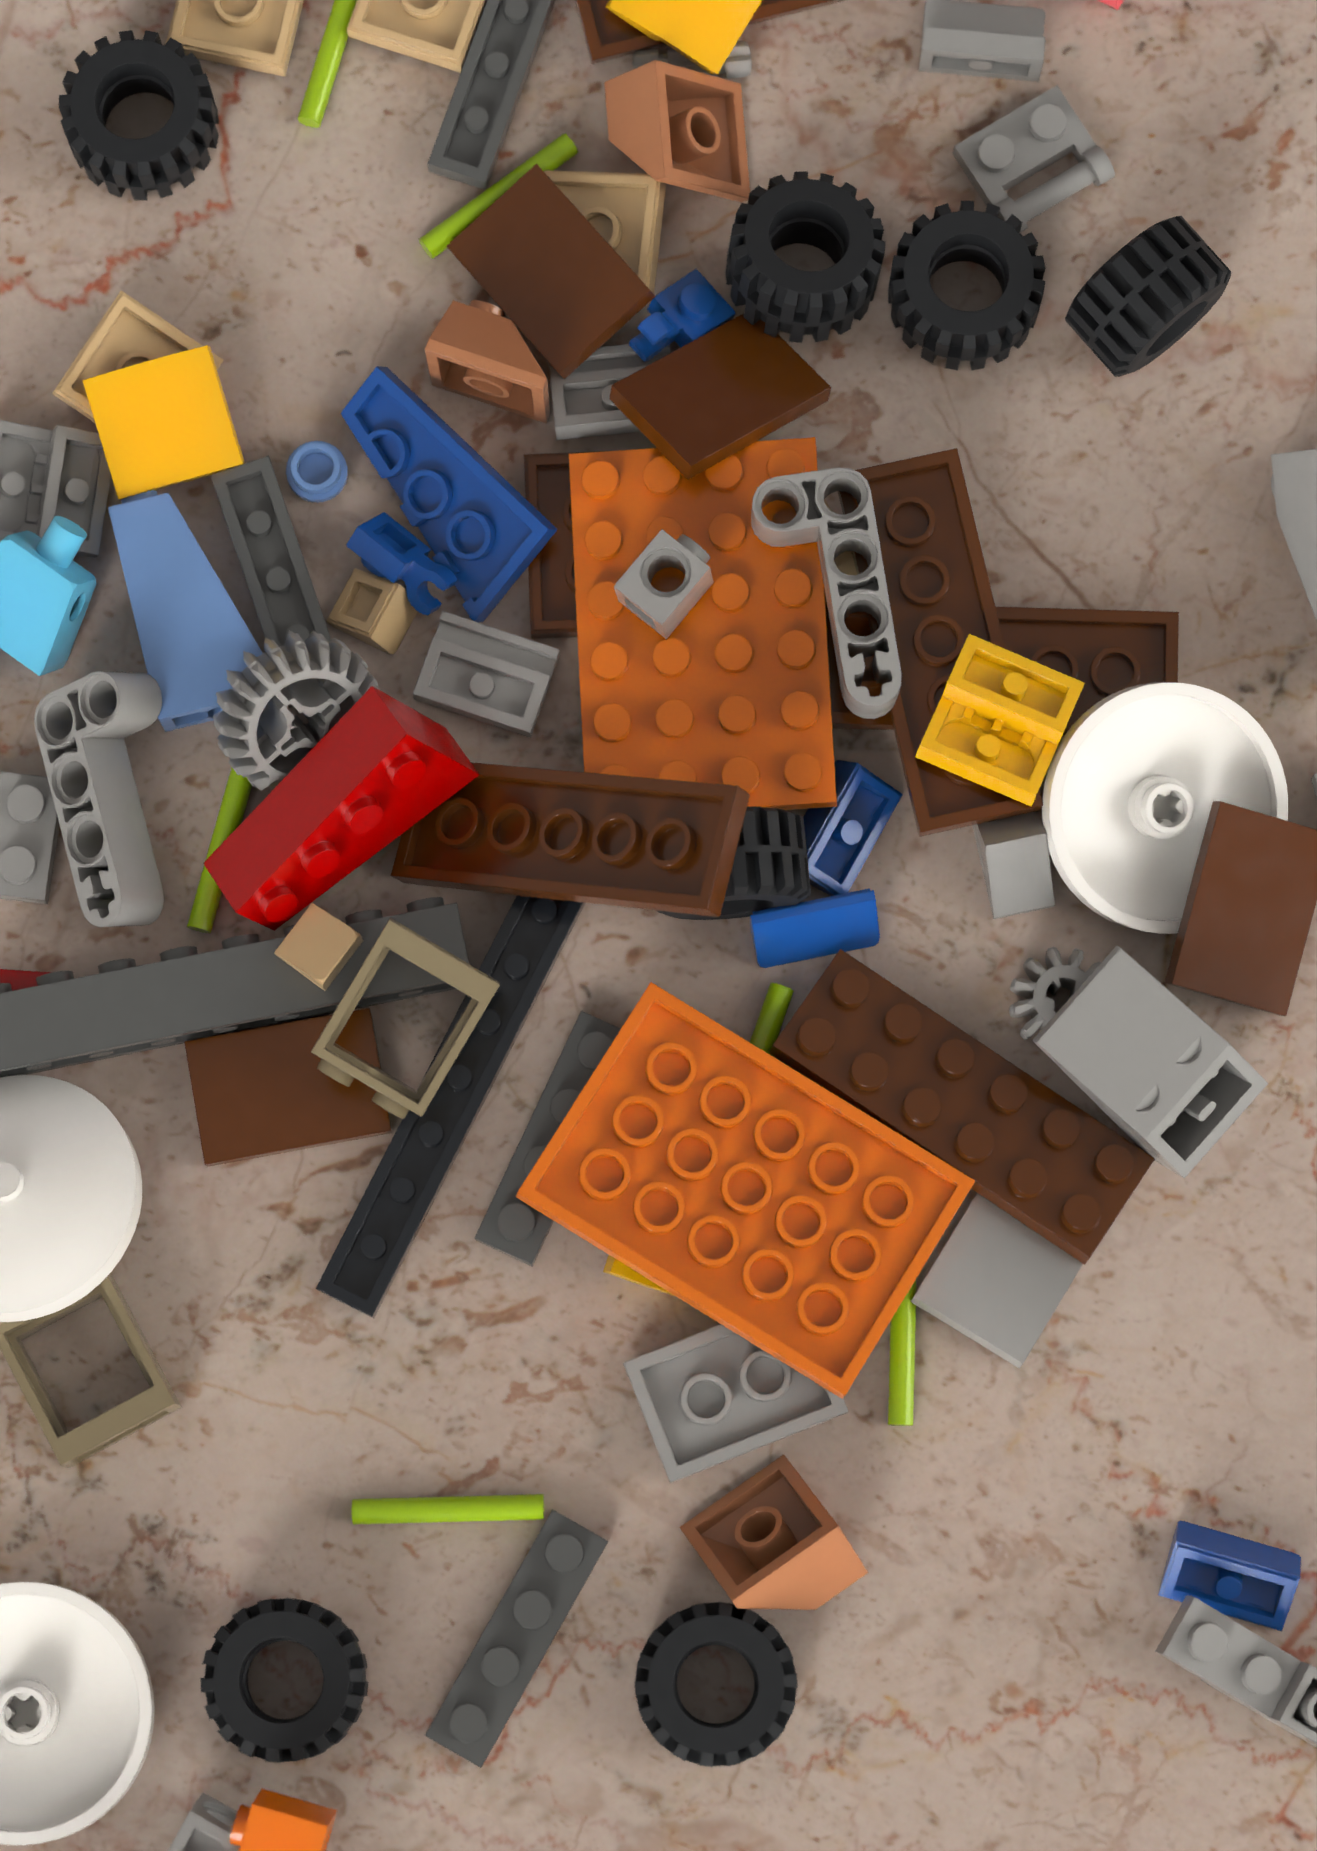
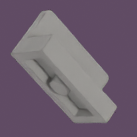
(982, 40)

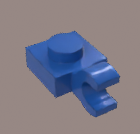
(681, 315)
(397, 554)

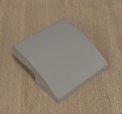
(51, 476)
(997, 1281)

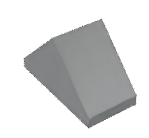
(1015, 864)

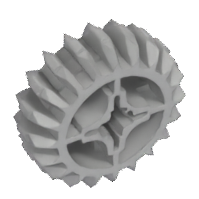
(311, 675)

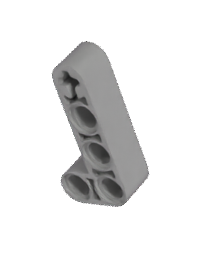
(843, 592)
(96, 792)

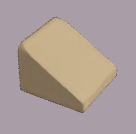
(373, 611)
(319, 946)

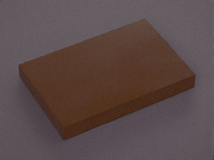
(550, 271)
(719, 394)
(552, 570)
(1247, 910)
(266, 1097)

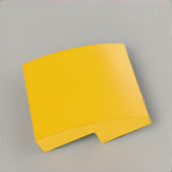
(694, 28)
(163, 422)
(999, 720)

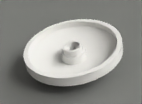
(1137, 791)
(63, 1195)
(70, 1712)

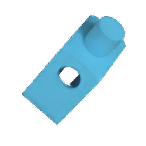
(43, 595)

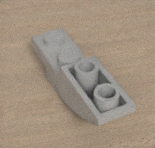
(1244, 1667)

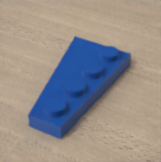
(448, 491)

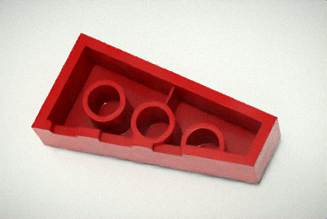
(338, 808)

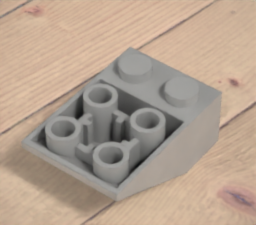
(1150, 1063)

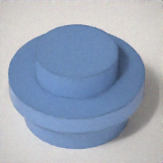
(316, 471)

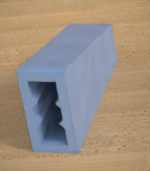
(179, 609)

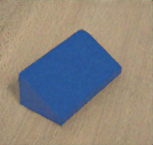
(845, 834)
(815, 928)
(1231, 1574)

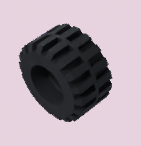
(131, 69)
(811, 215)
(976, 239)
(1148, 296)
(767, 865)
(228, 1671)
(773, 1684)

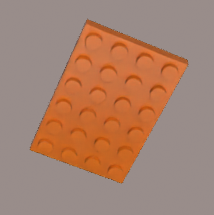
(746, 672)
(746, 1190)

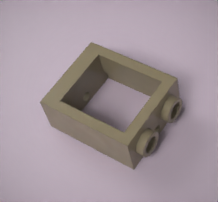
(390, 1092)
(113, 1424)

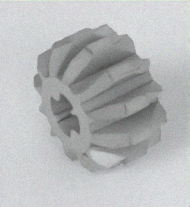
(1057, 975)

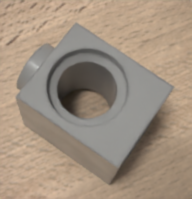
(665, 609)

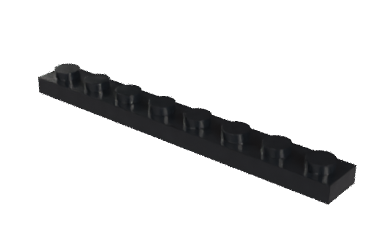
(429, 1144)

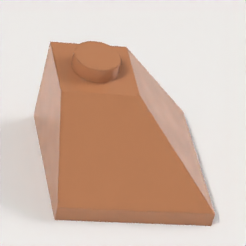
(681, 127)
(487, 360)
(774, 1543)

